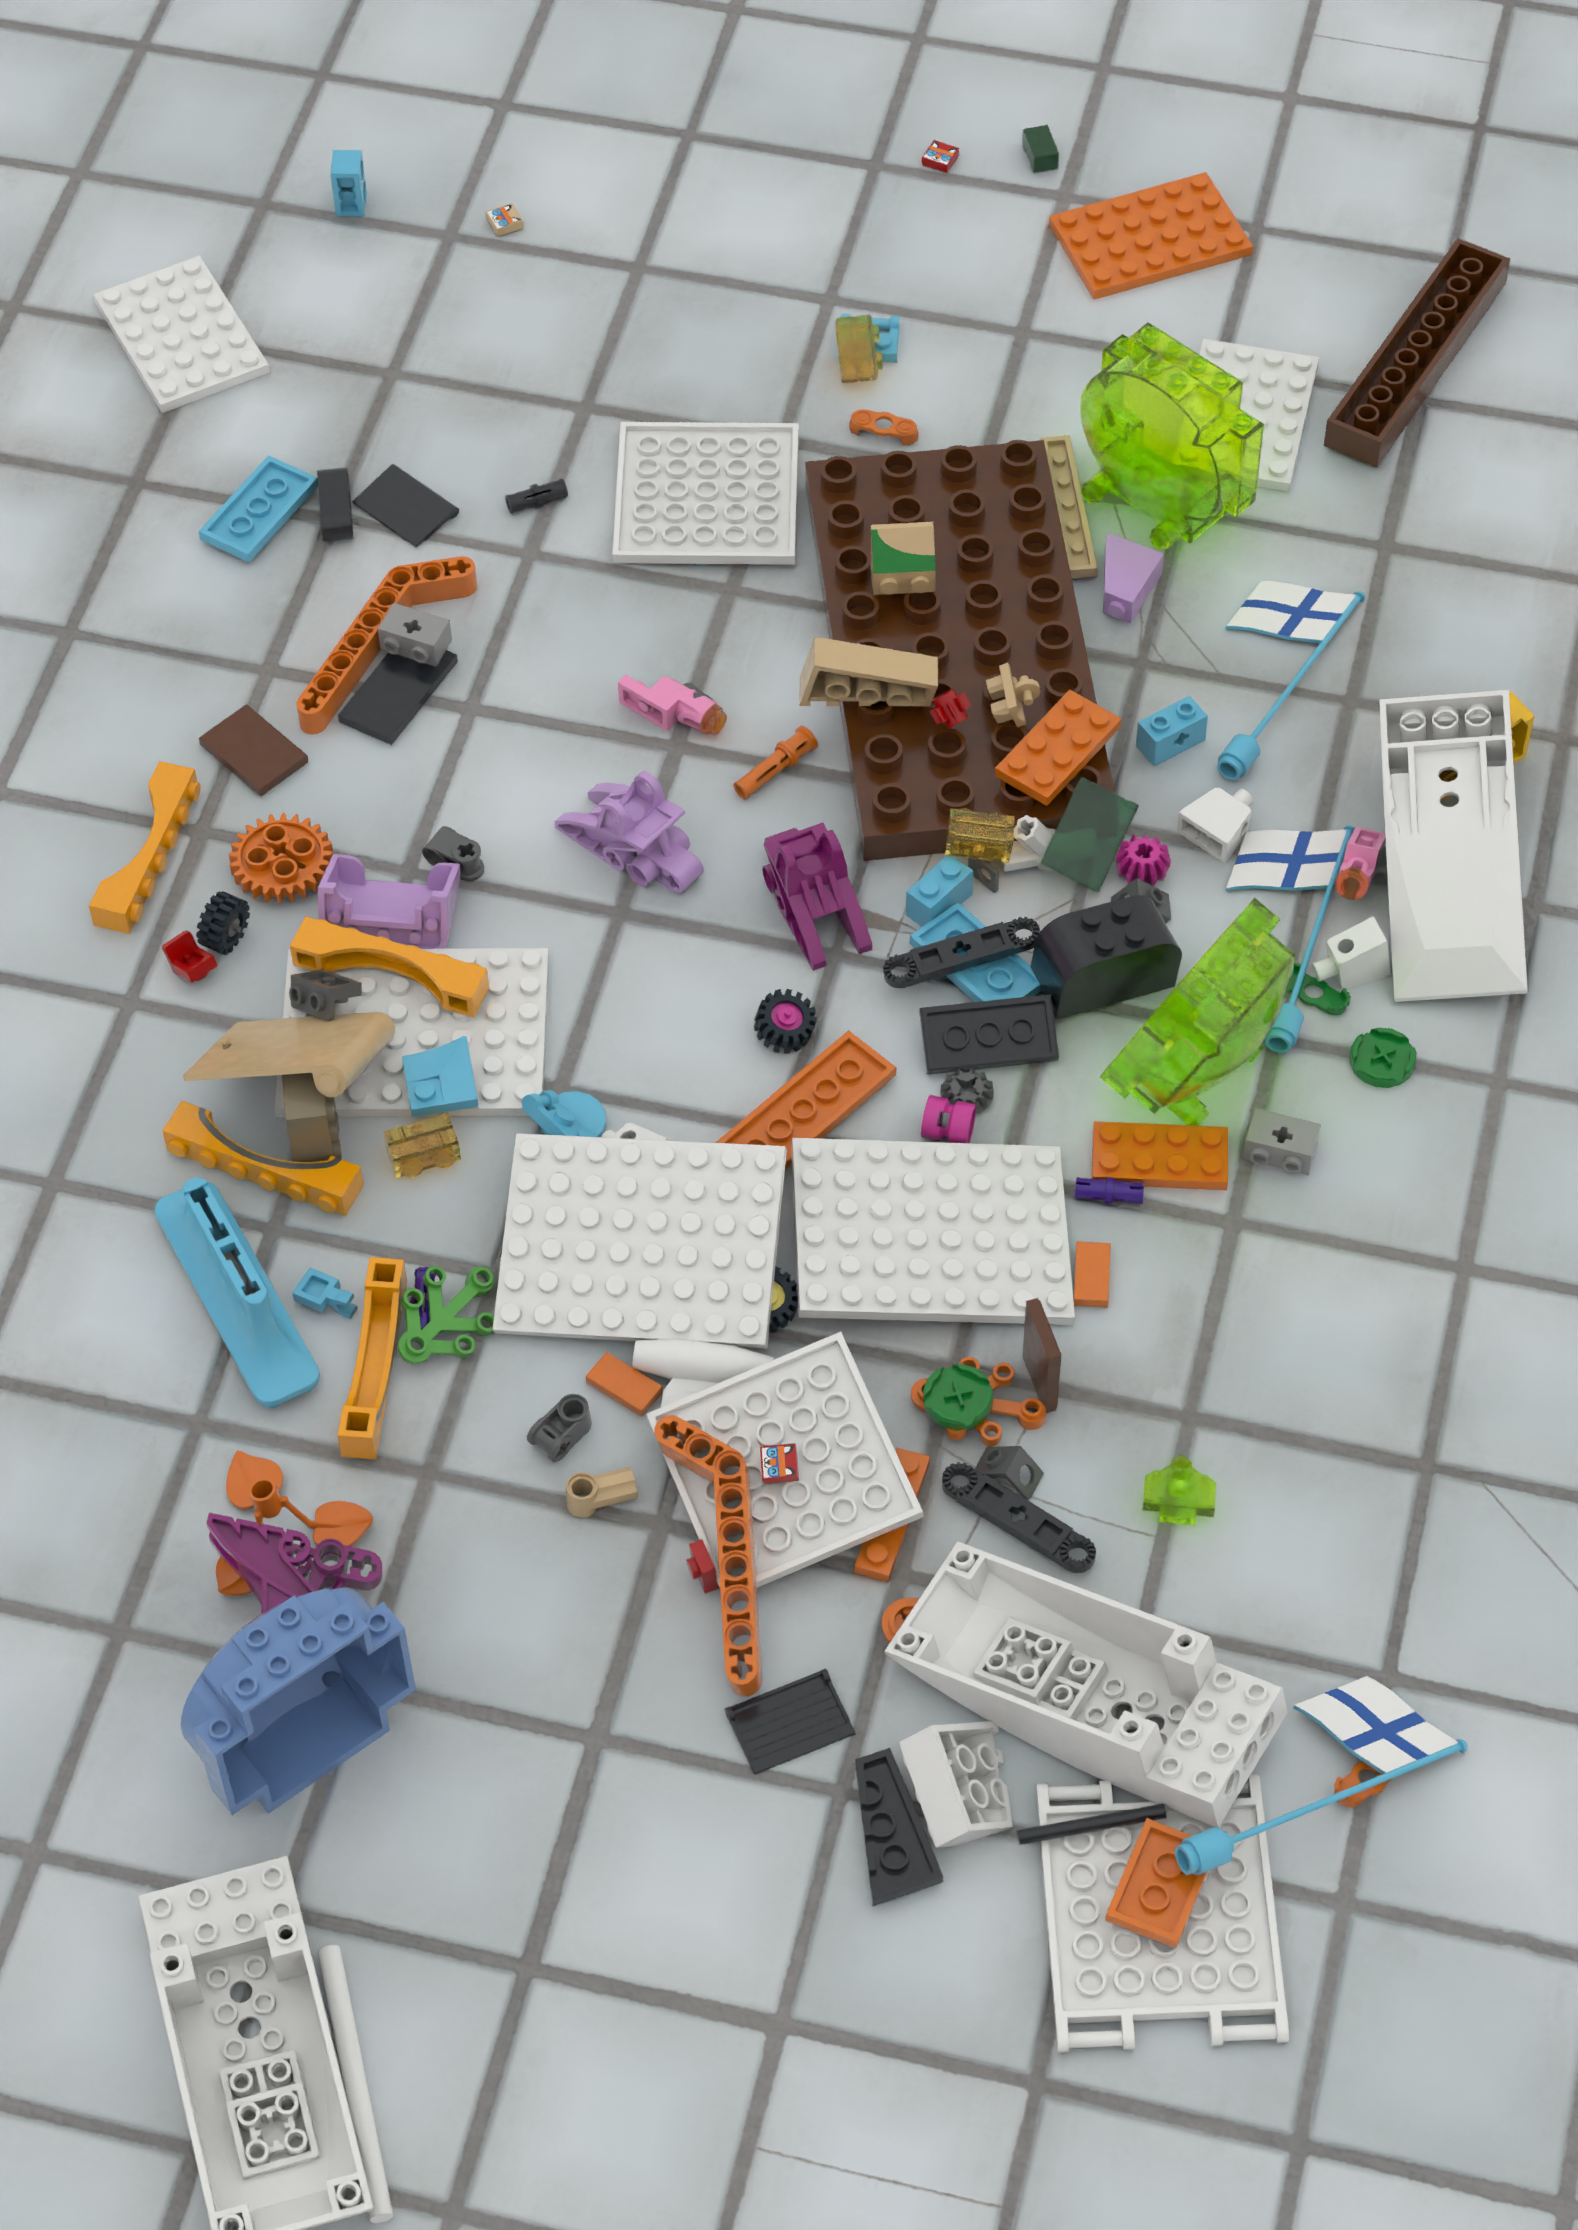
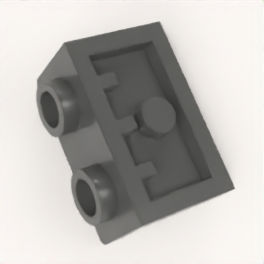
(320, 990)

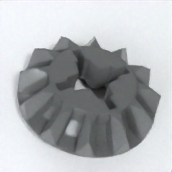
(982, 1088)

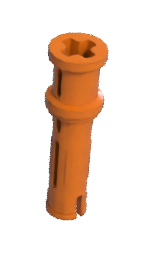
(786, 754)

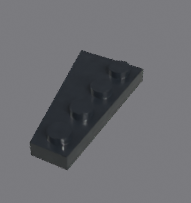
(894, 1838)

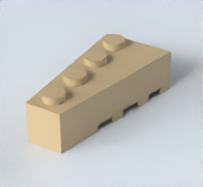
(867, 675)

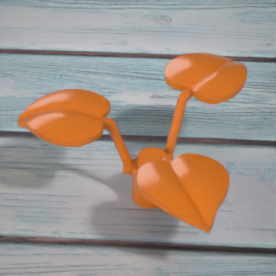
(257, 1484)

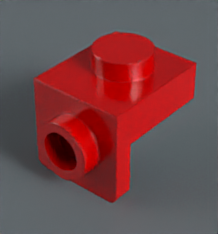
(187, 958)
(702, 1567)

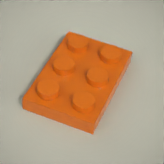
(1154, 1891)

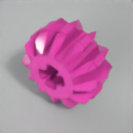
(1143, 860)

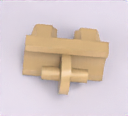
(1015, 693)

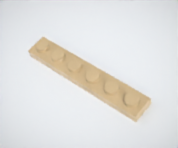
(1070, 506)

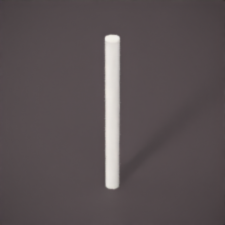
(355, 2080)

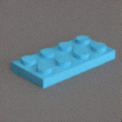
(258, 508)
(986, 982)

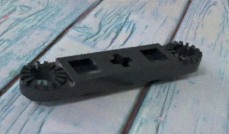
(942, 956)
(1038, 1531)

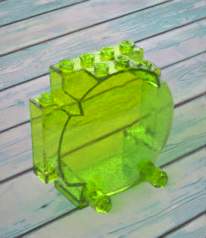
(1169, 435)
(1208, 1020)

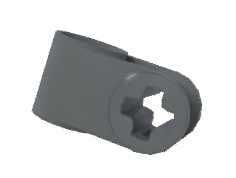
(452, 847)
(558, 1432)

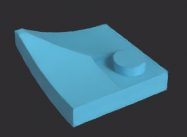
(440, 1079)

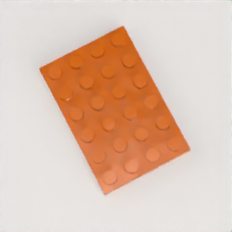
(1150, 235)

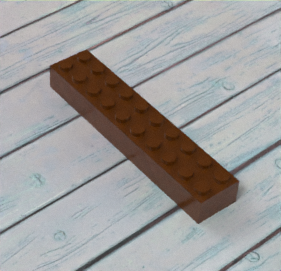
(1416, 352)

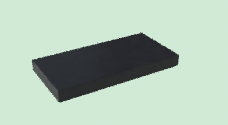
(394, 695)
(988, 1034)

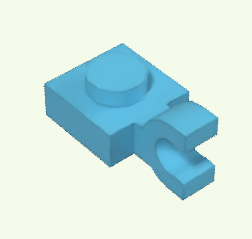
(320, 1290)

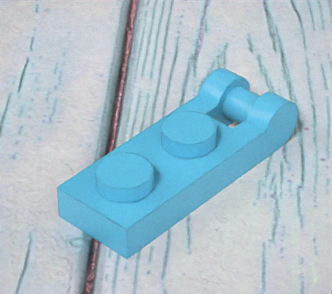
(552, 1116)

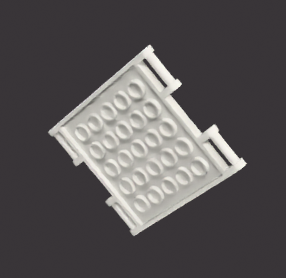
(1110, 1974)

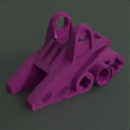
(810, 882)
(269, 1564)

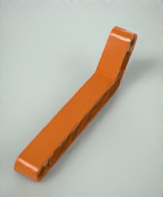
(360, 644)
(729, 1554)

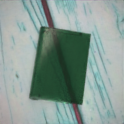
(1089, 834)

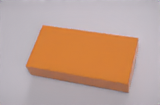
(1092, 1274)
(624, 1384)

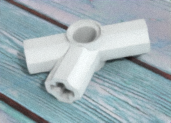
(1030, 845)

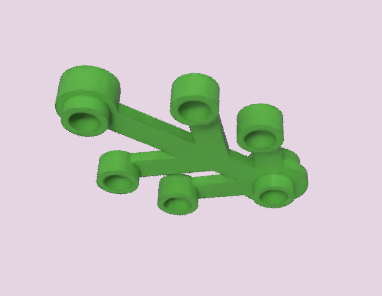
(443, 1318)

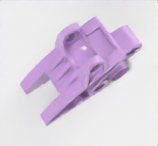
(638, 822)

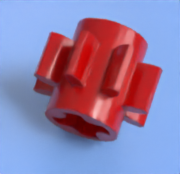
(950, 708)

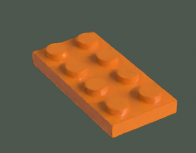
(1058, 747)
(1161, 1154)

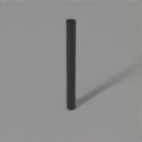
(1090, 1824)

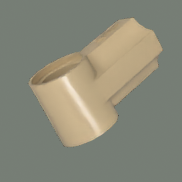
(600, 1490)

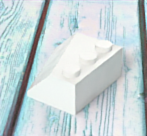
(958, 1781)

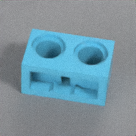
(348, 183)

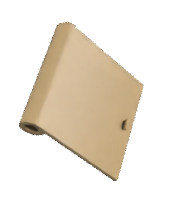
(328, 1049)

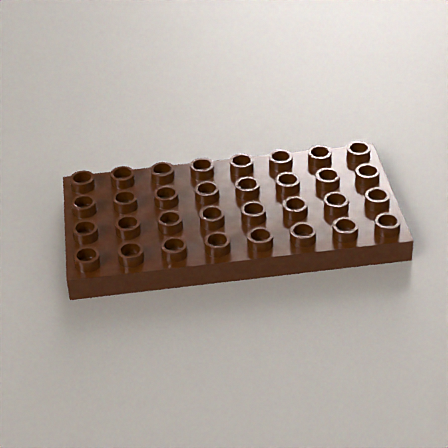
(996, 601)

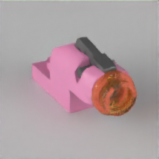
(672, 702)
(1359, 863)

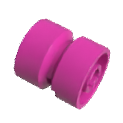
(960, 1120)

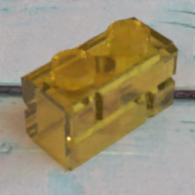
(856, 348)
(979, 835)
(422, 1146)

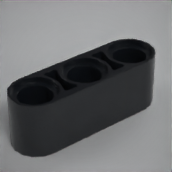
(335, 504)

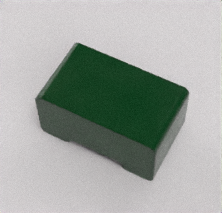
(1040, 148)

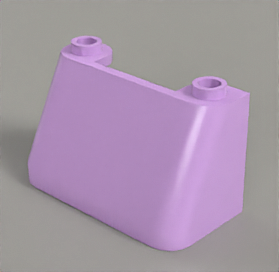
(394, 910)

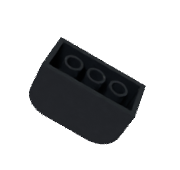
(1105, 955)

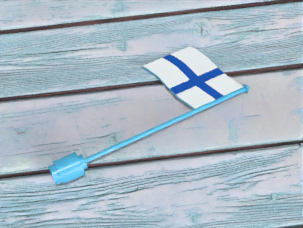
(1289, 614)
(1291, 863)
(1372, 1727)

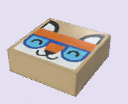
(504, 219)

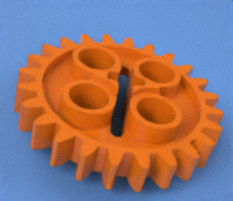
(280, 858)

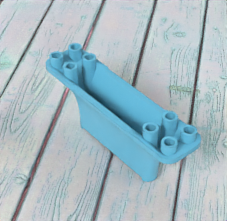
(252, 1326)

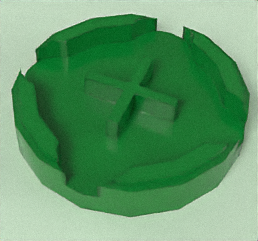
(1383, 1057)
(958, 1397)

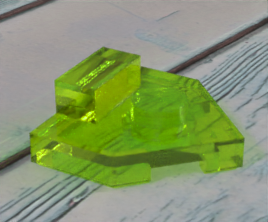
(1179, 1493)

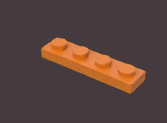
(880, 1554)

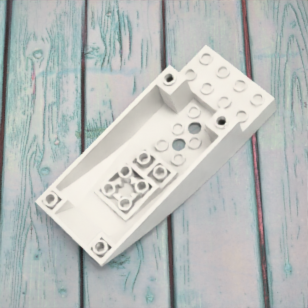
(1454, 866)
(1059, 1661)
(263, 2109)

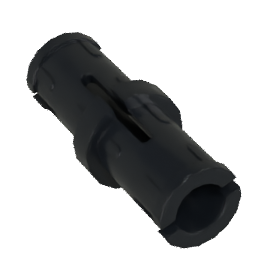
(552, 490)

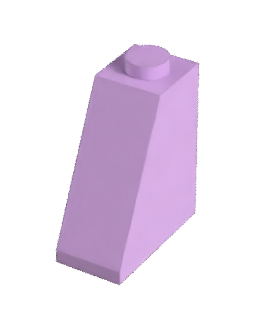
(1128, 576)

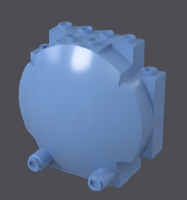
(296, 1695)

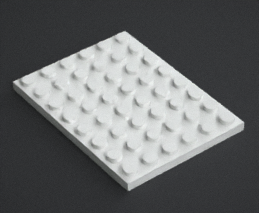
(502, 1039)
(930, 1231)
(640, 1240)

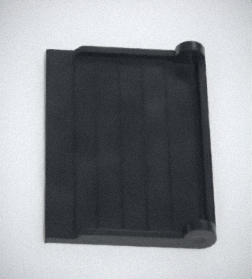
(405, 505)
(789, 1721)

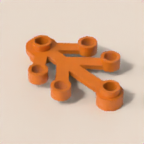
(1027, 1420)

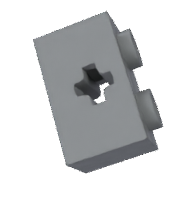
(414, 634)
(1281, 1141)

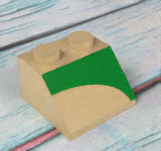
(903, 558)

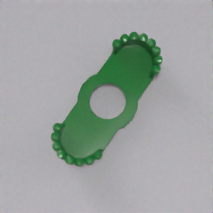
(1330, 1002)

